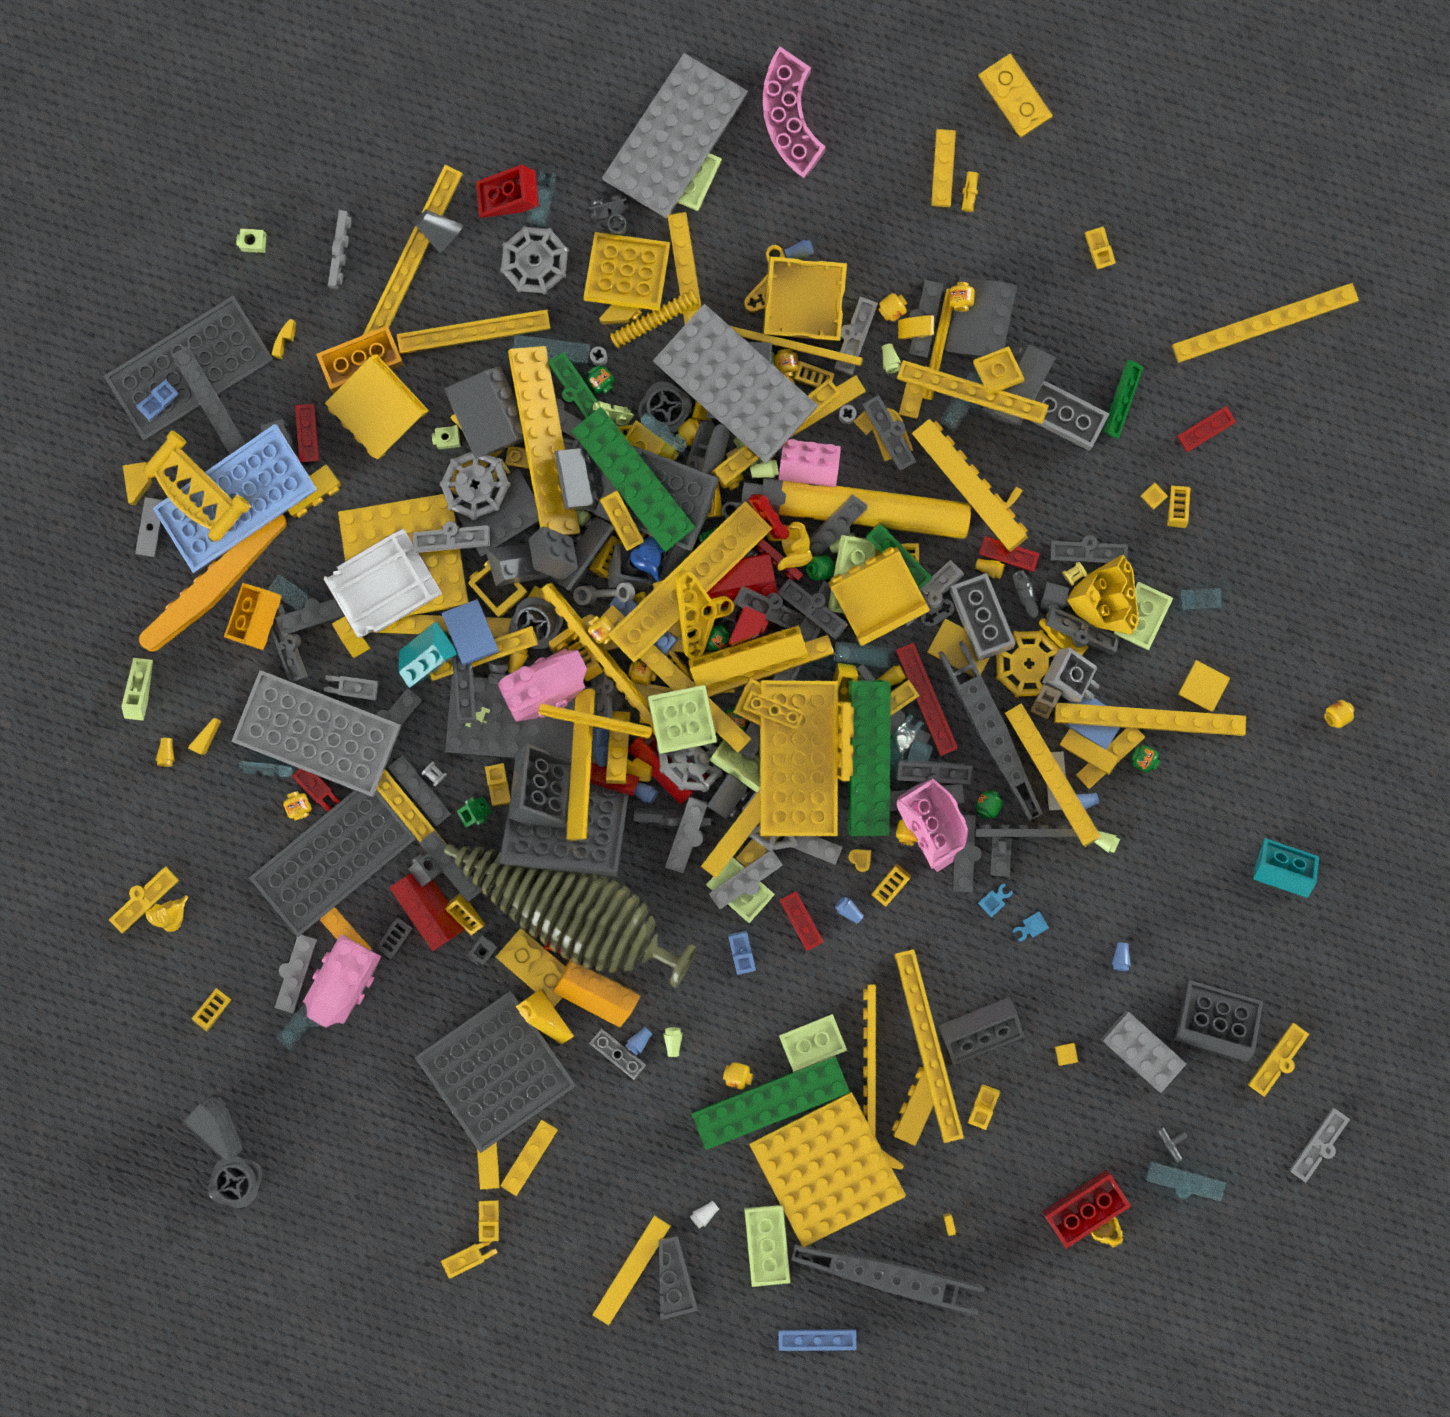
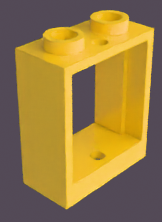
(507, 604)

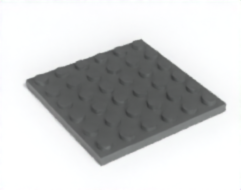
(550, 849)
(495, 1072)

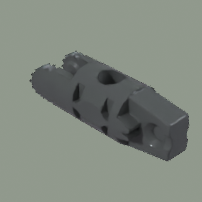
(1026, 593)

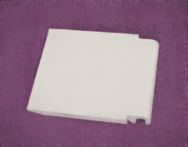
(382, 584)

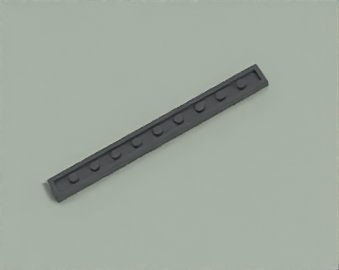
(809, 632)

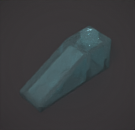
(858, 655)

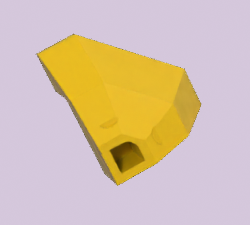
(1108, 597)

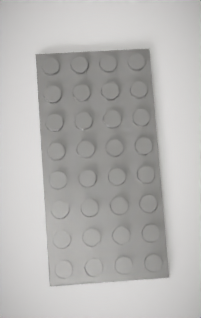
(675, 135)
(735, 383)
(316, 733)

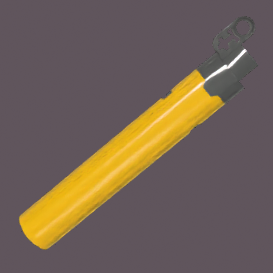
(890, 509)

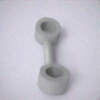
(624, 592)

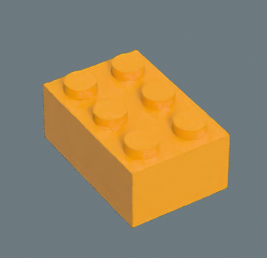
(252, 616)

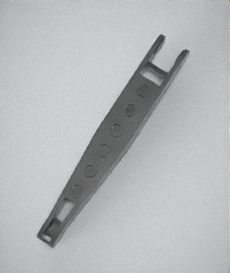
(705, 456)
(992, 730)
(889, 1276)

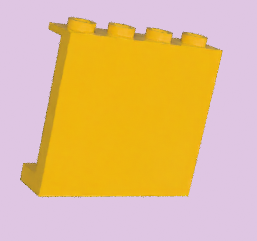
(376, 406)
(878, 595)

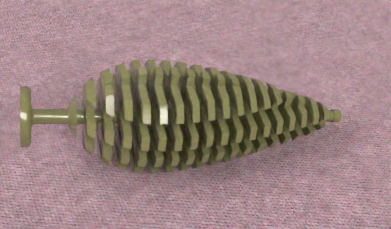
(573, 912)

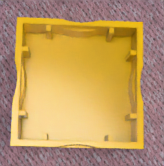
(804, 299)

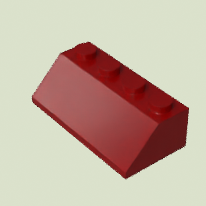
(752, 572)
(749, 627)
(647, 751)
(427, 910)
(1086, 1209)

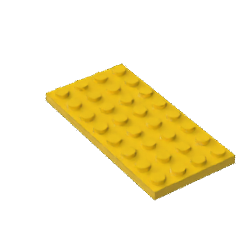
(800, 764)

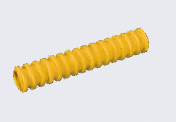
(652, 320)

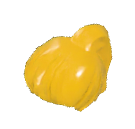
(167, 915)
(1109, 1233)

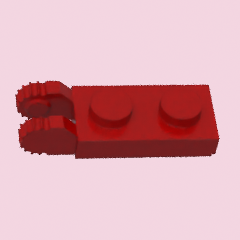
(762, 506)
(315, 788)

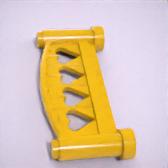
(227, 510)

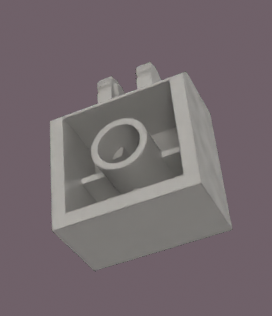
(1071, 675)

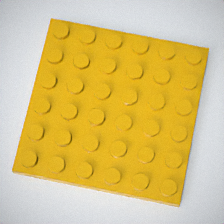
(369, 525)
(827, 1169)

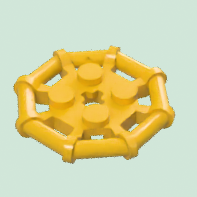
(1017, 660)

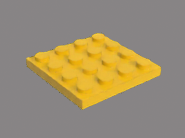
(627, 271)

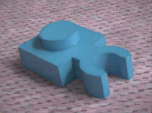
(993, 902)
(1033, 925)

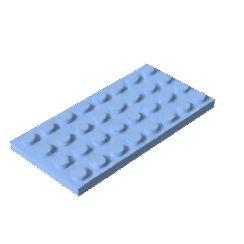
(260, 472)

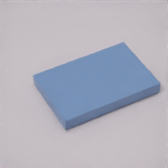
(470, 632)
(1097, 734)

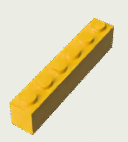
(748, 657)

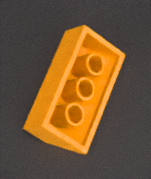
(345, 359)
(596, 993)

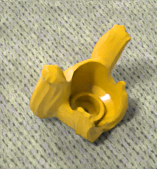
(795, 547)

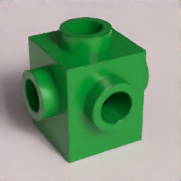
(474, 811)

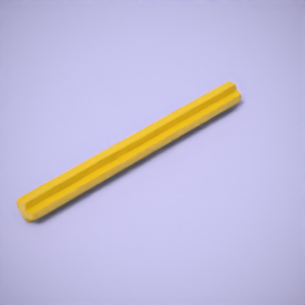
(940, 340)
(594, 720)

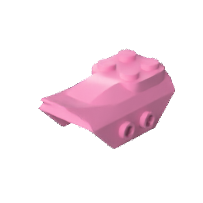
(547, 682)
(935, 822)
(340, 982)

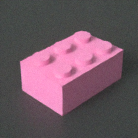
(810, 463)

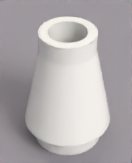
(704, 1214)

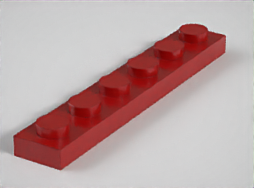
(927, 700)

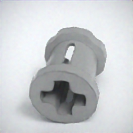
(595, 351)
(848, 408)
(434, 774)

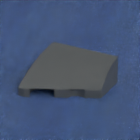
(437, 229)

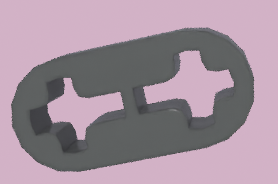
(939, 617)

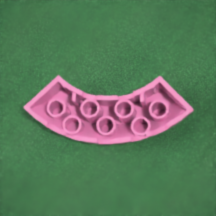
(784, 113)

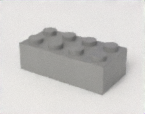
(1070, 416)
(982, 617)
(1143, 1051)

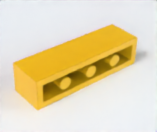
(915, 1111)

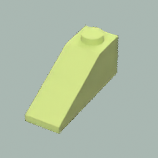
(137, 689)

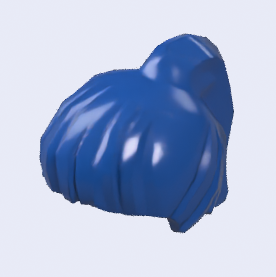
(647, 556)

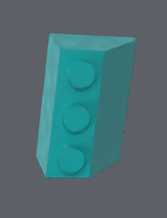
(425, 655)
(1286, 868)

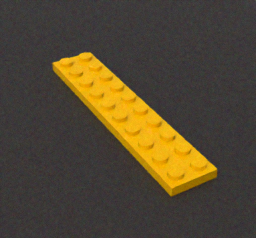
(541, 436)
(708, 564)

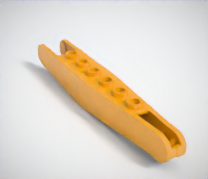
(209, 587)

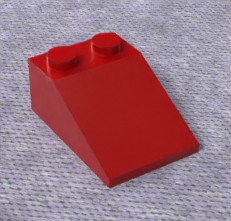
(507, 192)

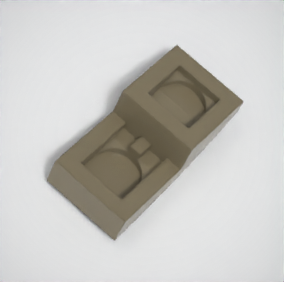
(1046, 701)

